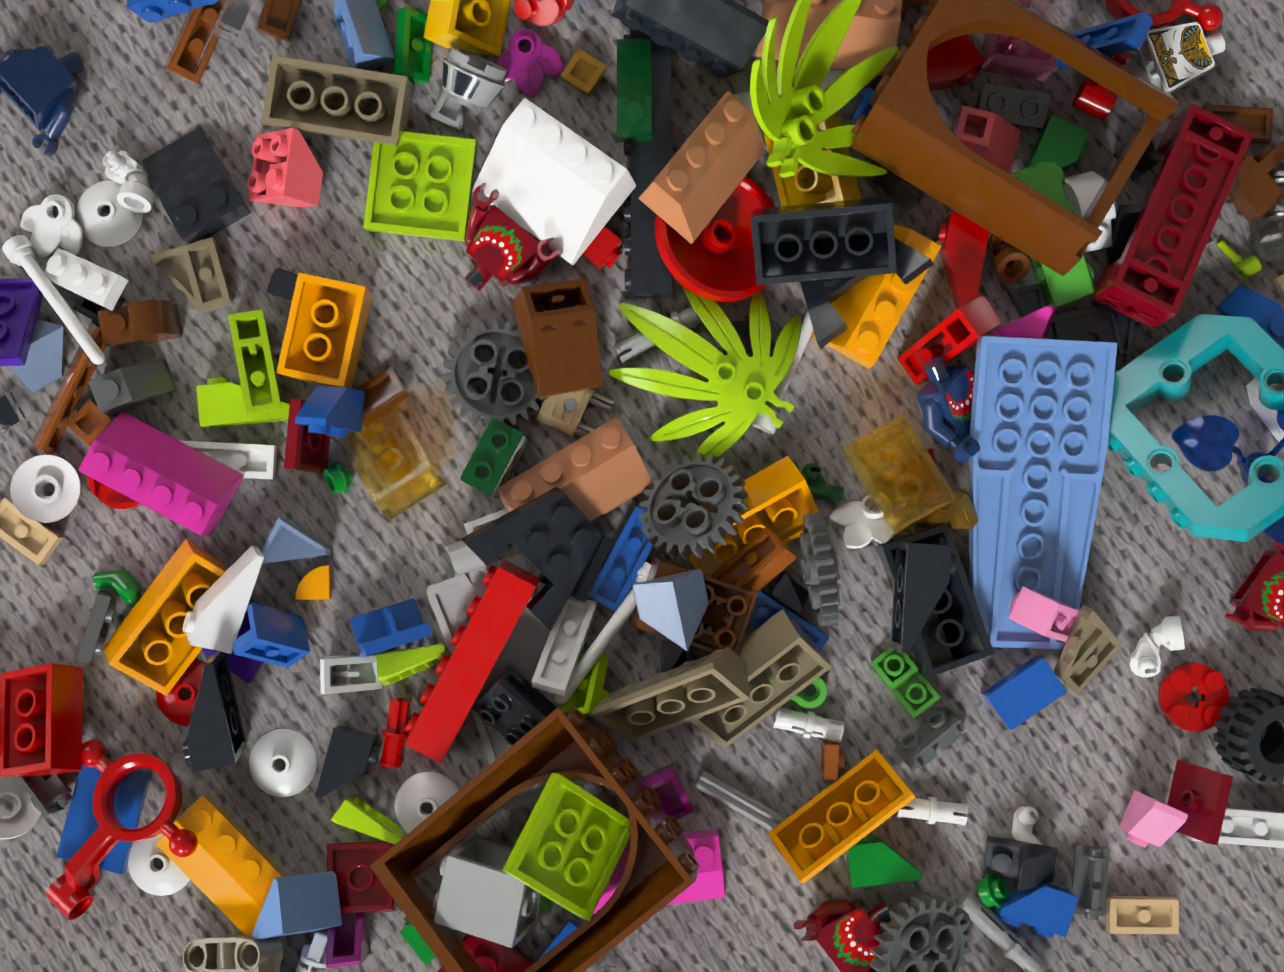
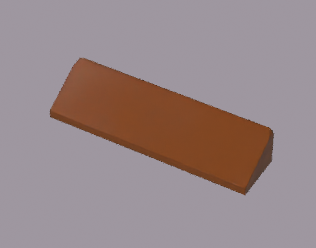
(192, 42)
(67, 396)
(757, 562)

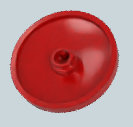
(722, 256)

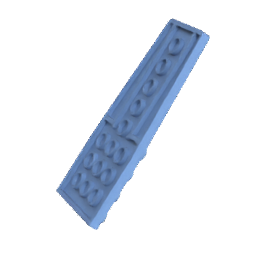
(1038, 473)

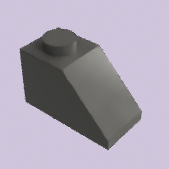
(131, 387)

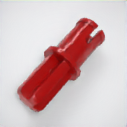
(395, 733)

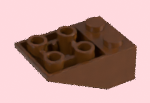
(559, 336)
(725, 615)

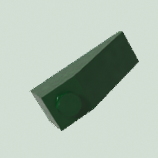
(634, 90)

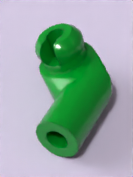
(122, 582)

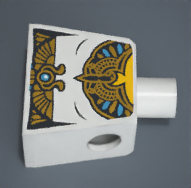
(1179, 55)

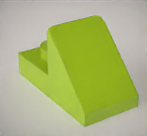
(591, 689)

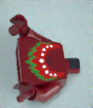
(502, 246)
(1261, 595)
(846, 932)

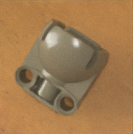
(233, 954)

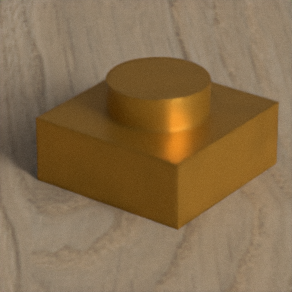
(583, 72)

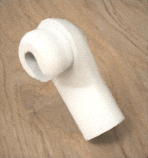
(1023, 823)

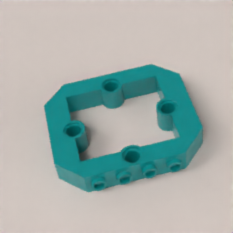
(1145, 380)

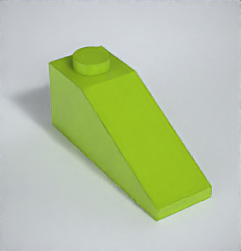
(254, 362)
(223, 406)

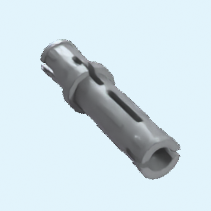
(641, 344)
(1011, 944)

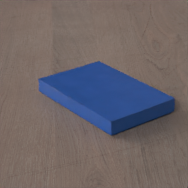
(82, 822)

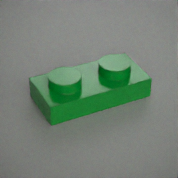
(411, 49)

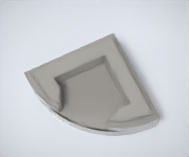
(448, 112)

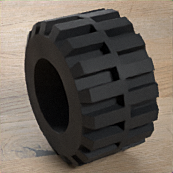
(1241, 731)

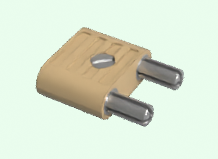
(567, 410)

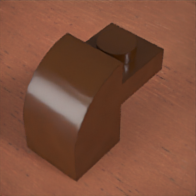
(1253, 189)
(139, 321)

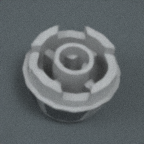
(472, 78)

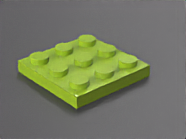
(421, 186)
(569, 846)

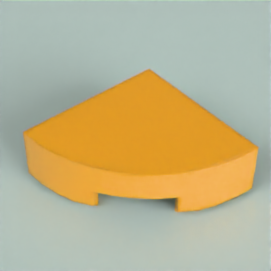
(315, 584)

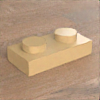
(29, 537)
(1142, 915)

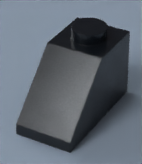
(347, 757)

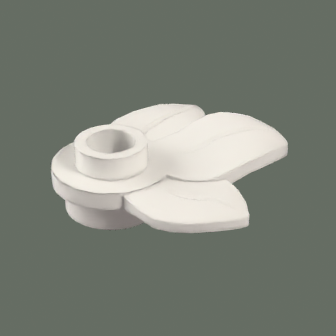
(53, 231)
(861, 523)

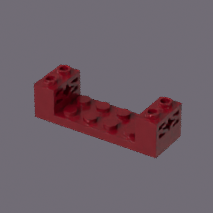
(1176, 217)

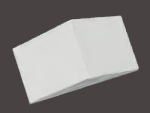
(348, 674)

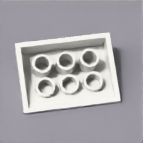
(553, 180)

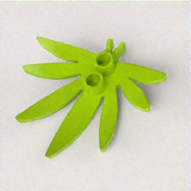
(794, 103)
(734, 380)

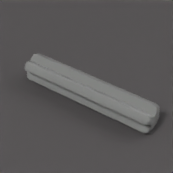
(738, 801)

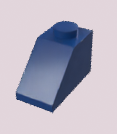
(1262, 310)

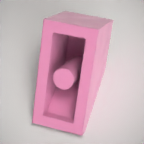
(1043, 614)
(1150, 820)

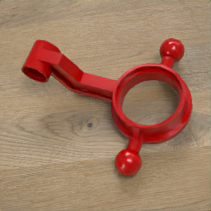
(1098, 100)
(72, 890)

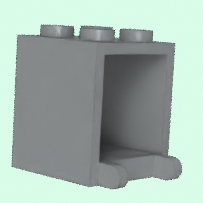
(483, 898)

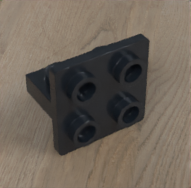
(513, 706)

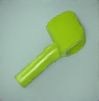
(1249, 266)

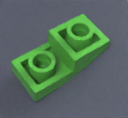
(905, 681)

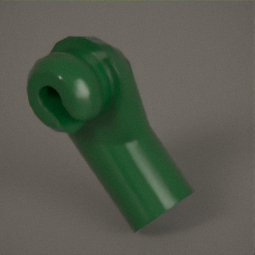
(818, 486)

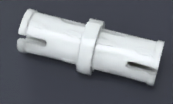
(808, 724)
(934, 810)

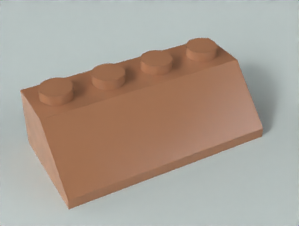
(871, 30)
(706, 168)
(593, 472)

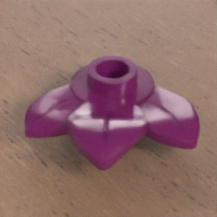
(530, 67)

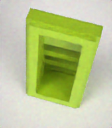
(400, 664)
(362, 817)

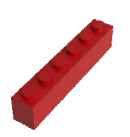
(471, 661)

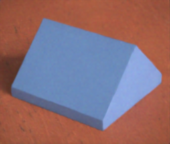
(362, 33)
(299, 906)

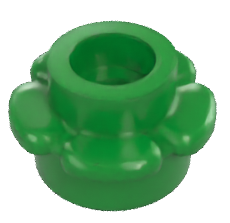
(338, 478)
(992, 890)

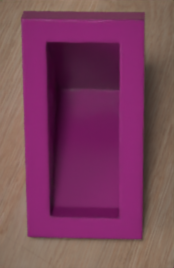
(670, 791)
(348, 942)

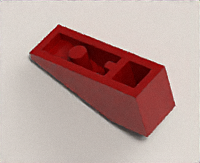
(952, 63)
(962, 255)
(950, 337)

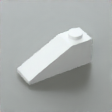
(223, 606)

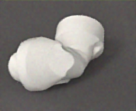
(135, 188)
(1145, 659)

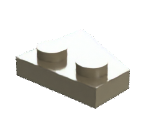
(197, 273)
(1085, 651)

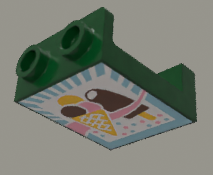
(494, 458)

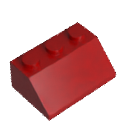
(41, 720)

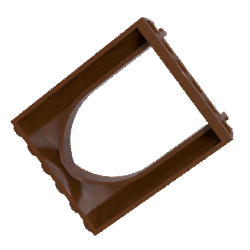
(916, 144)
(573, 746)

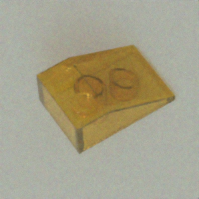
(393, 462)
(898, 474)

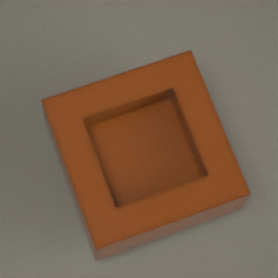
(89, 422)
(831, 760)

